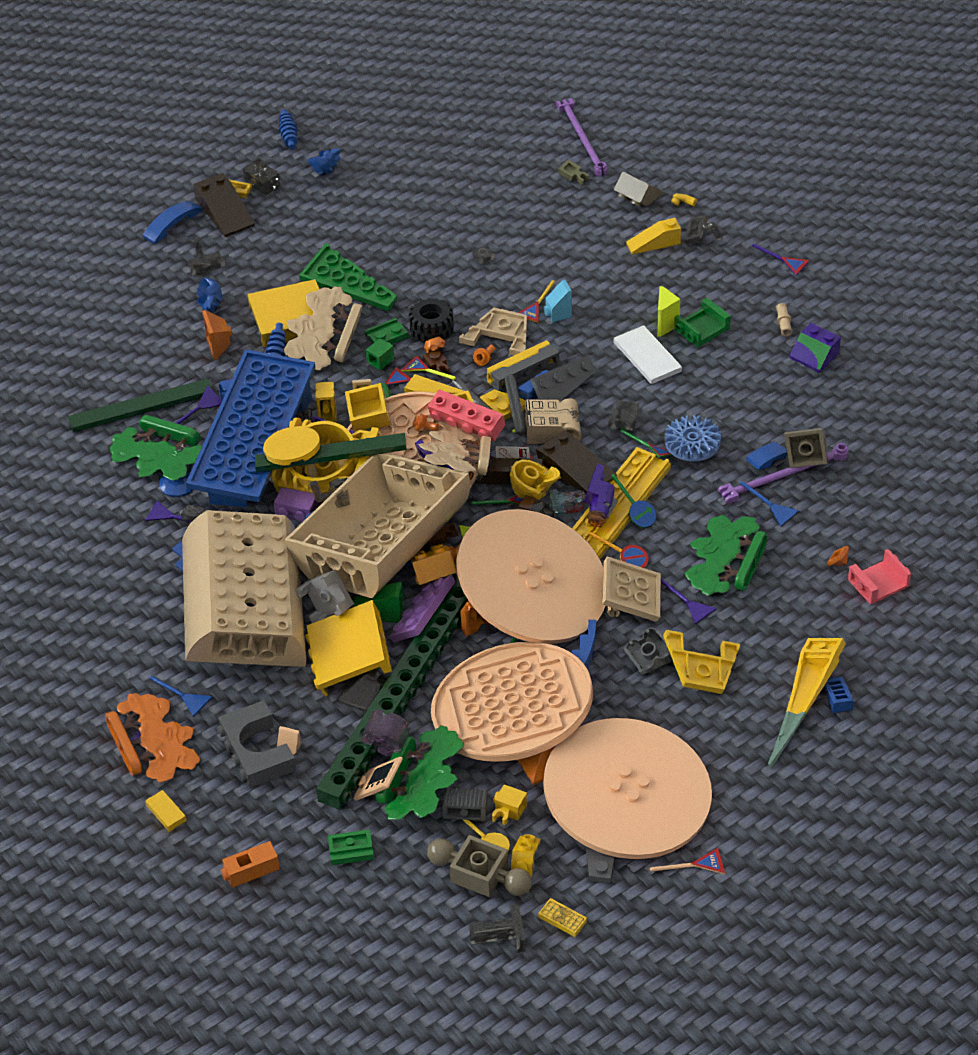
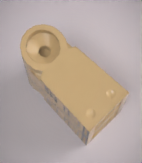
(549, 418)

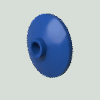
(175, 488)

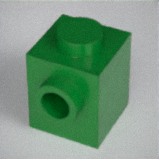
(380, 354)

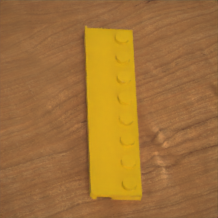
(640, 477)

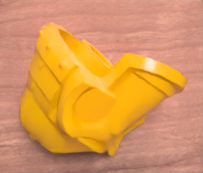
(532, 478)

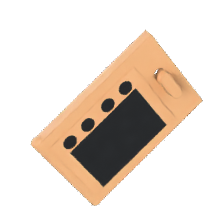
(377, 778)

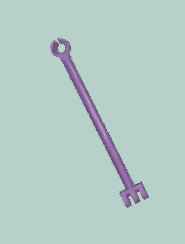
(567, 107)
(731, 494)

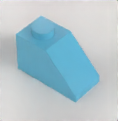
(559, 302)

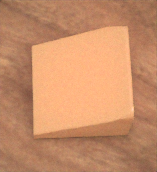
(291, 737)

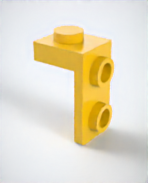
(524, 853)

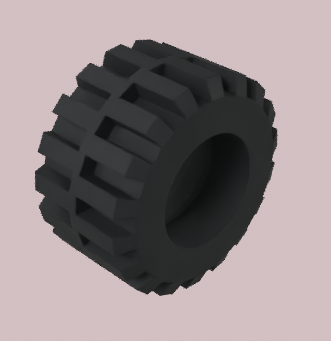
(431, 319)

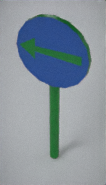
(640, 512)

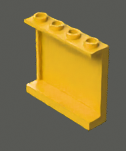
(279, 306)
(347, 645)

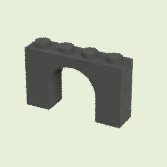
(254, 766)

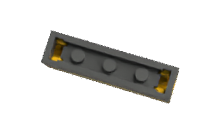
(523, 365)

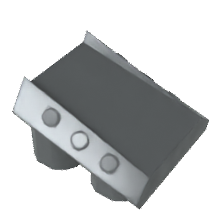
(648, 651)

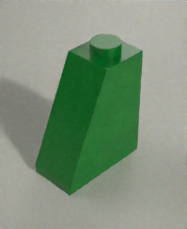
(387, 600)

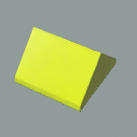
(667, 310)

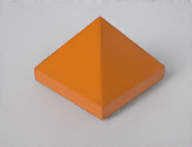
(839, 557)

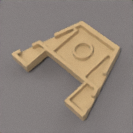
(501, 325)

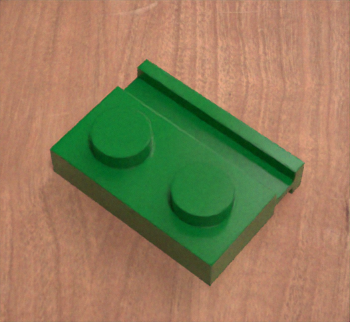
(389, 331)
(350, 847)

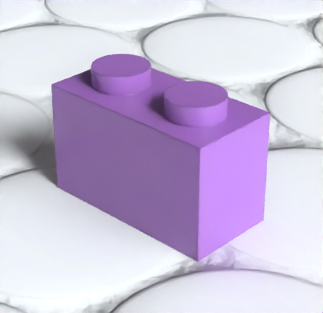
(294, 504)

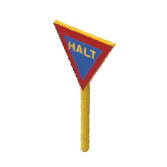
(533, 311)

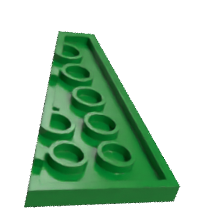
(334, 270)

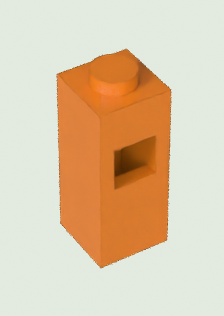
(250, 864)

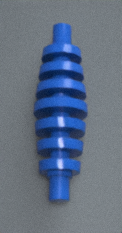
(288, 129)
(276, 341)

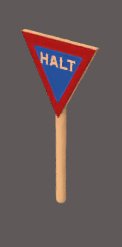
(710, 861)

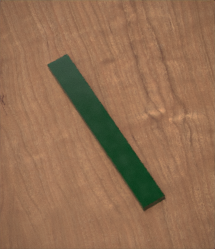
(138, 405)
(342, 451)

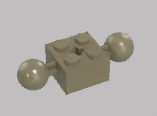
(479, 866)

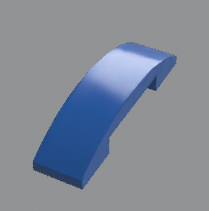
(157, 229)

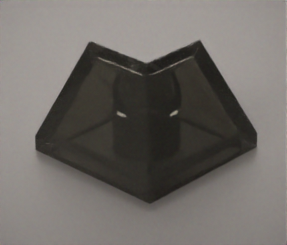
(362, 689)

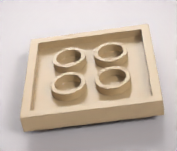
(631, 589)

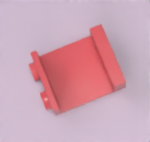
(880, 579)

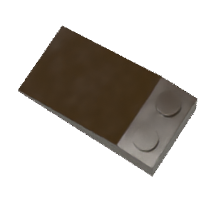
(222, 204)
(572, 460)

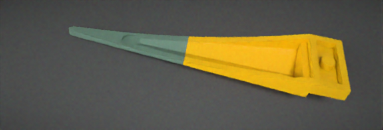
(814, 668)

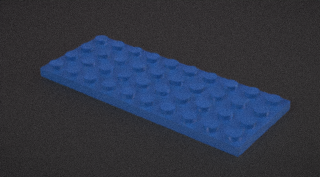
(255, 406)

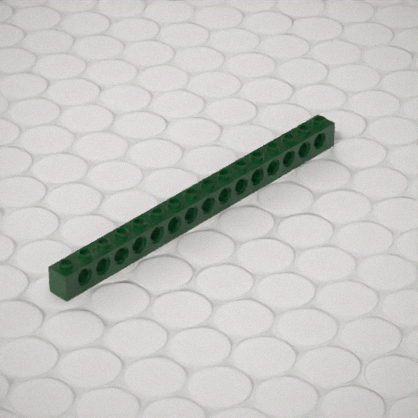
(393, 697)

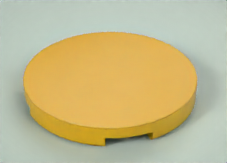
(291, 445)

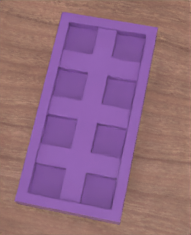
(422, 608)

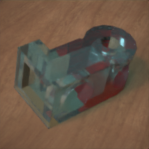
(566, 502)

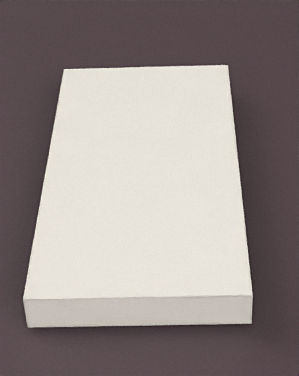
(647, 354)

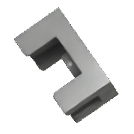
(327, 595)

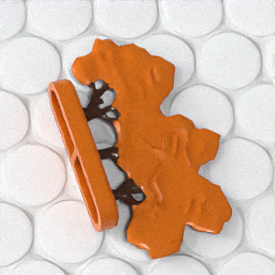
(157, 737)

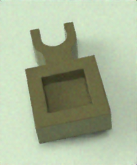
(573, 171)

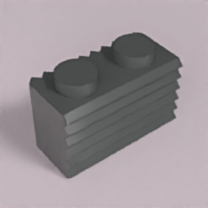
(465, 804)

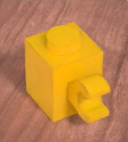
(509, 804)

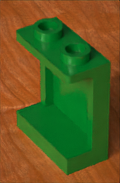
(704, 323)

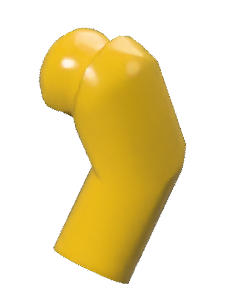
(683, 198)

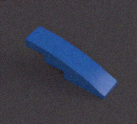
(587, 644)

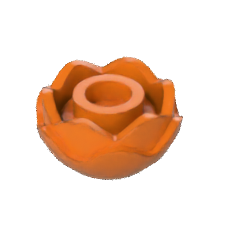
(434, 344)

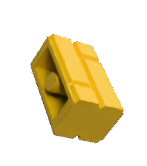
(326, 401)

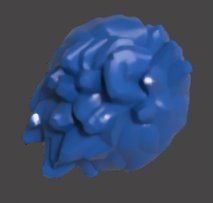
(325, 161)
(209, 294)

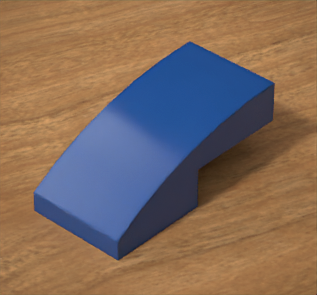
(766, 454)

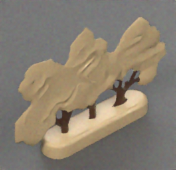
(318, 328)
(454, 454)

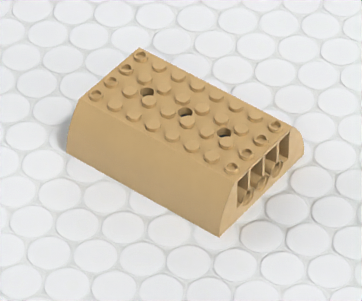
(390, 517)
(216, 619)

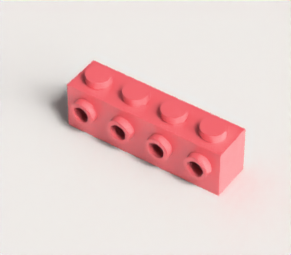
(466, 415)

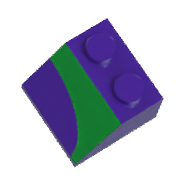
(816, 347)

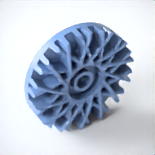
(692, 439)

